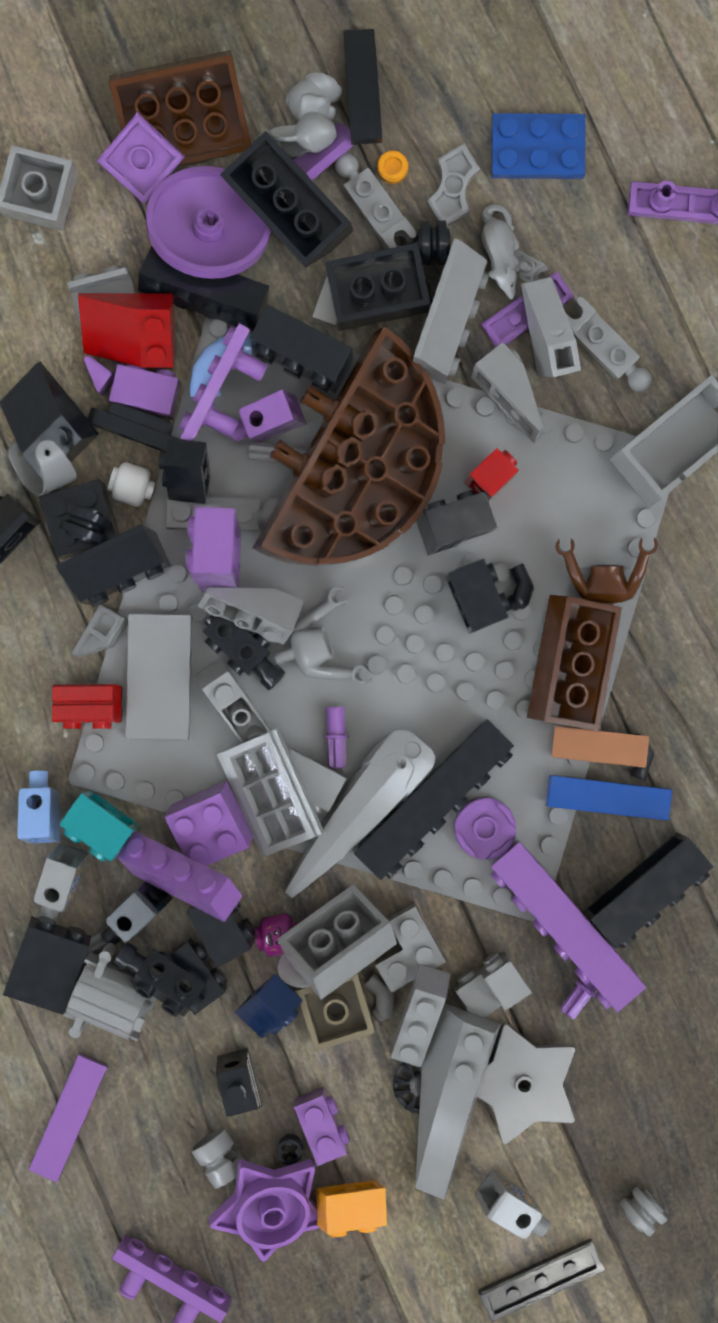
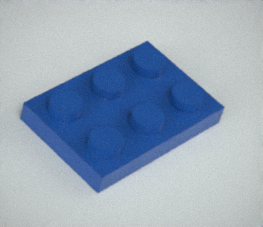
(538, 146)

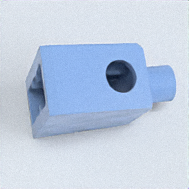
(43, 823)

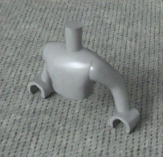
(313, 645)

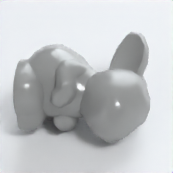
(311, 106)

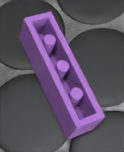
(180, 876)

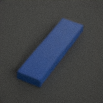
(608, 797)

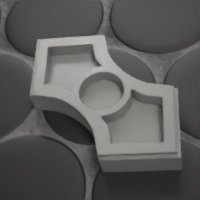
(457, 170)

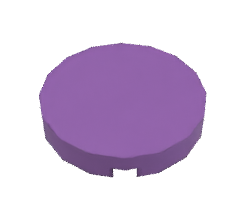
(485, 828)

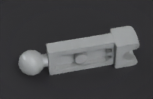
(374, 202)
(607, 346)

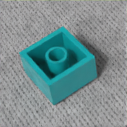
(98, 825)

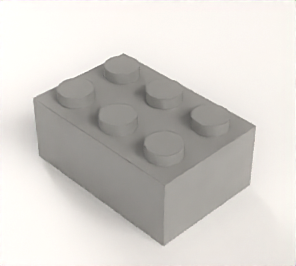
(337, 941)

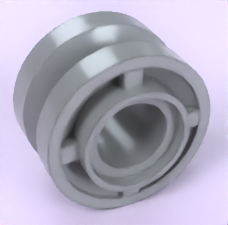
(643, 1210)

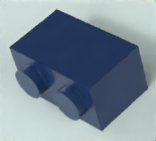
(269, 1007)

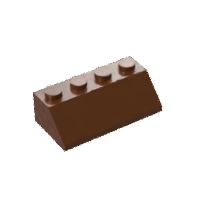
(574, 662)

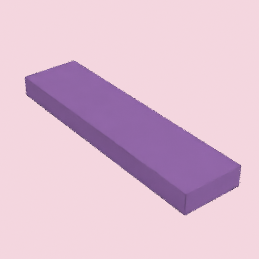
(68, 1117)

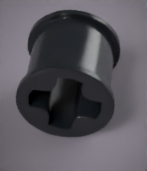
(290, 1158)

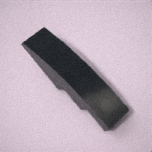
(362, 86)

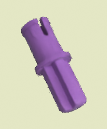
(336, 737)
(578, 998)

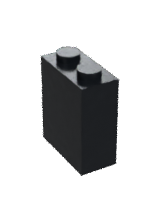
(47, 964)

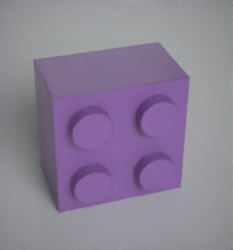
(209, 825)

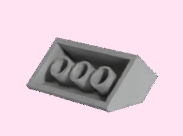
(449, 312)

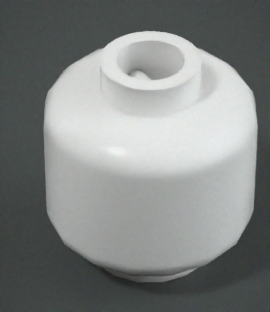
(131, 484)

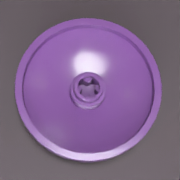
(204, 225)

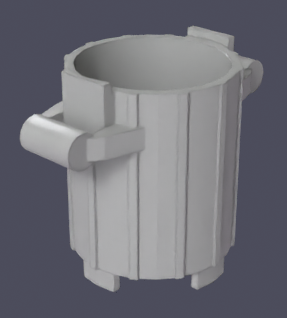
(107, 998)

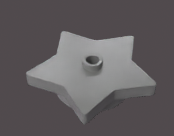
(542, 1100)

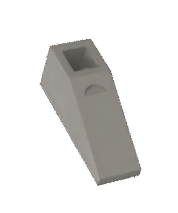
(549, 330)
(255, 609)
(231, 701)

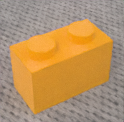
(351, 1207)

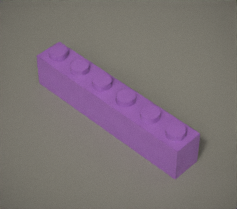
(567, 926)

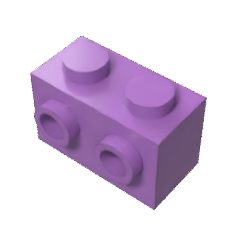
(321, 1127)

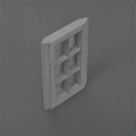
(270, 793)

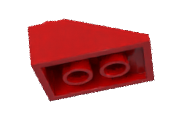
(129, 328)

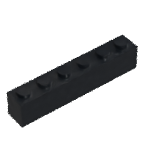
(433, 799)

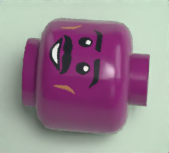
(270, 930)

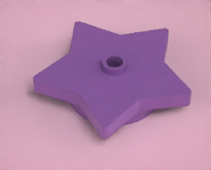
(269, 1206)

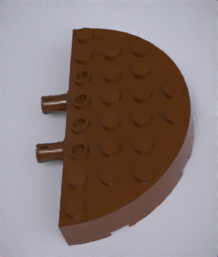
(366, 465)

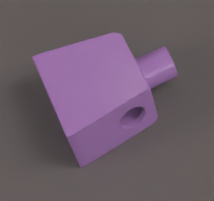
(279, 413)

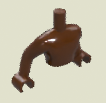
(606, 582)

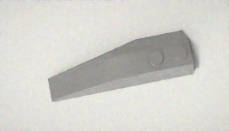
(448, 1093)

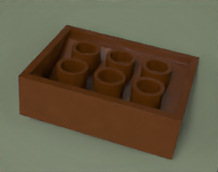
(189, 103)

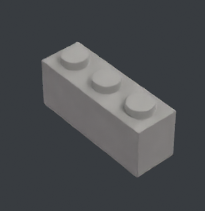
(420, 1015)

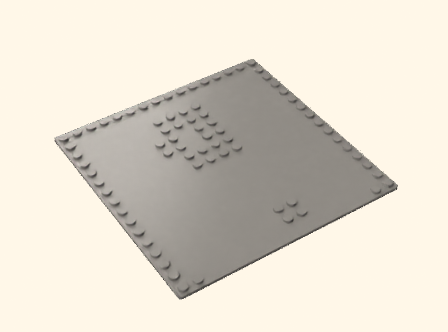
(396, 622)

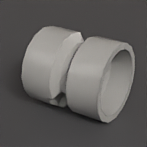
(218, 1156)

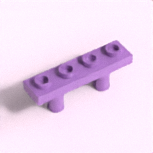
(673, 202)
(232, 358)
(165, 1274)

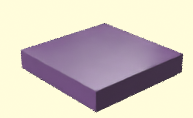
(140, 157)

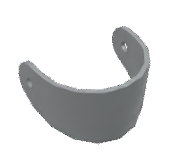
(55, 468)

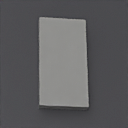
(158, 676)

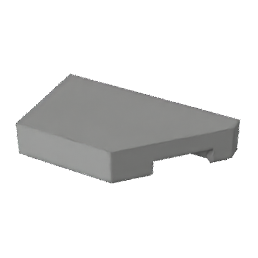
(101, 632)

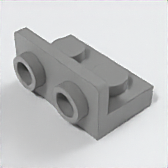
(113, 280)

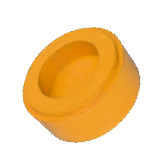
(392, 167)

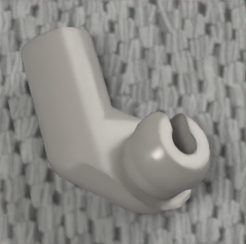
(384, 998)

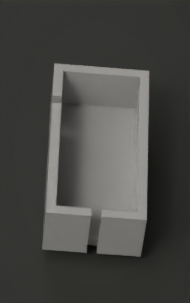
(672, 445)

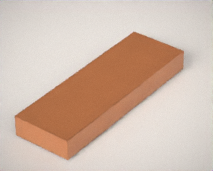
(600, 746)

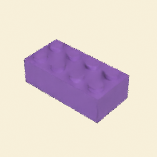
(215, 548)

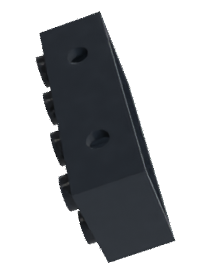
(648, 890)

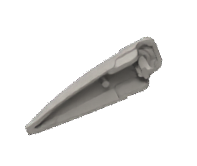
(373, 792)

